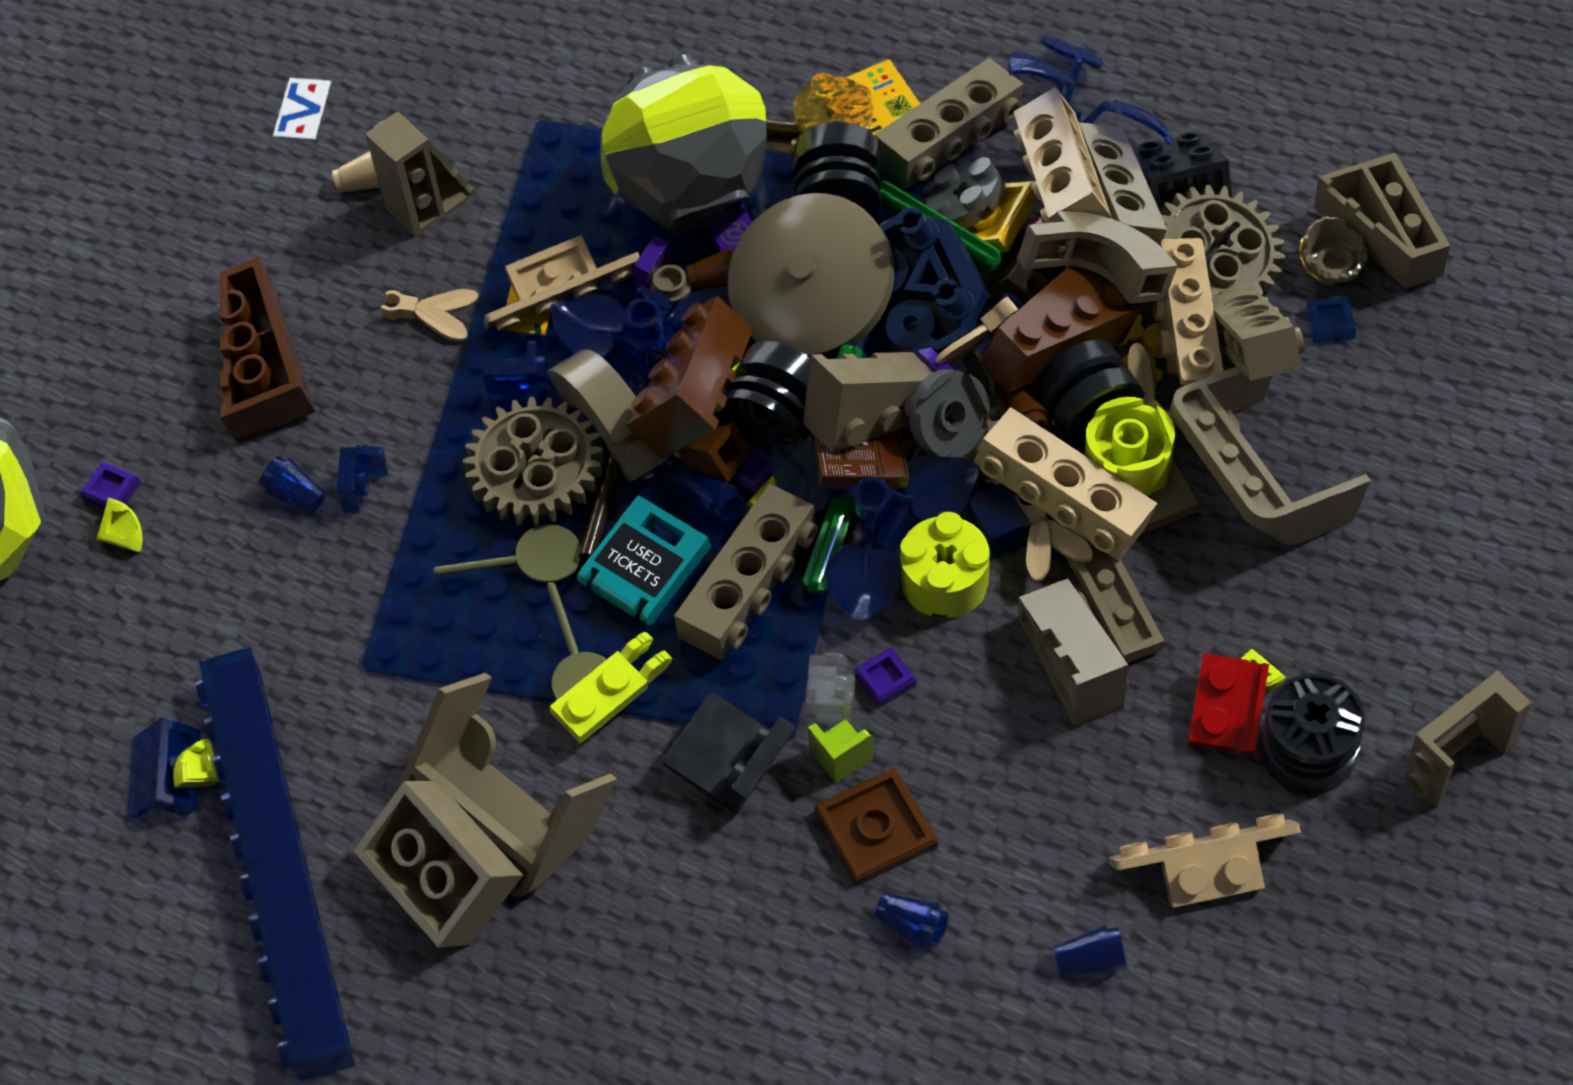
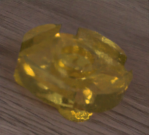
(832, 93)

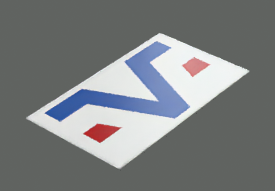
(302, 108)

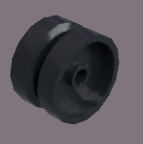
(1079, 384)

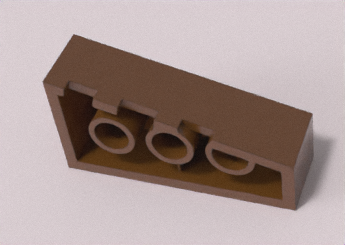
(1063, 314)
(260, 363)
(690, 379)

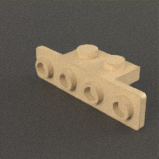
(554, 276)
(1188, 315)
(1208, 865)

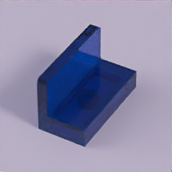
(152, 769)

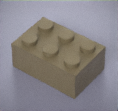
(437, 863)

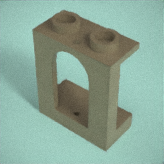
(1497, 715)

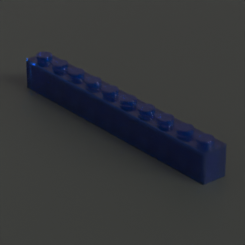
(275, 865)

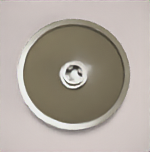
(812, 274)

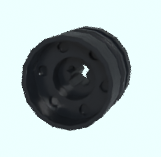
(839, 162)
(769, 395)
(1312, 733)

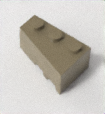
(414, 175)
(1390, 214)
(860, 397)
(1074, 651)

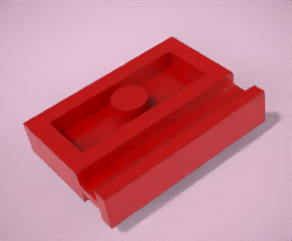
(1228, 704)

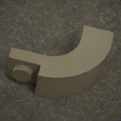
(1104, 246)
(606, 400)

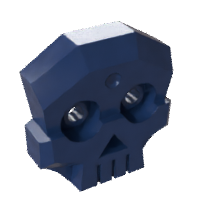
(944, 311)

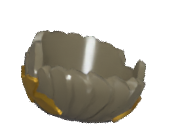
(1332, 251)

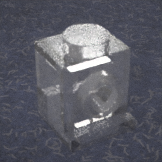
(829, 690)

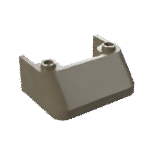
(1207, 421)
(457, 753)

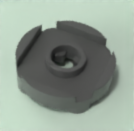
(966, 191)
(928, 408)

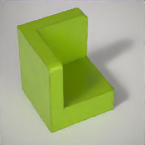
(840, 748)

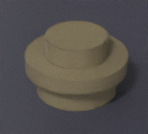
(671, 282)

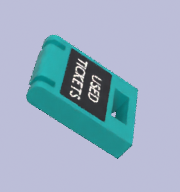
(640, 566)

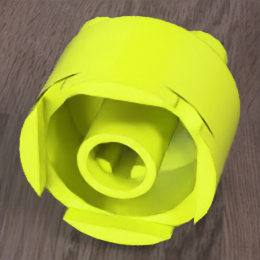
(1132, 442)
(944, 566)

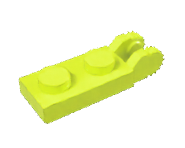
(608, 689)

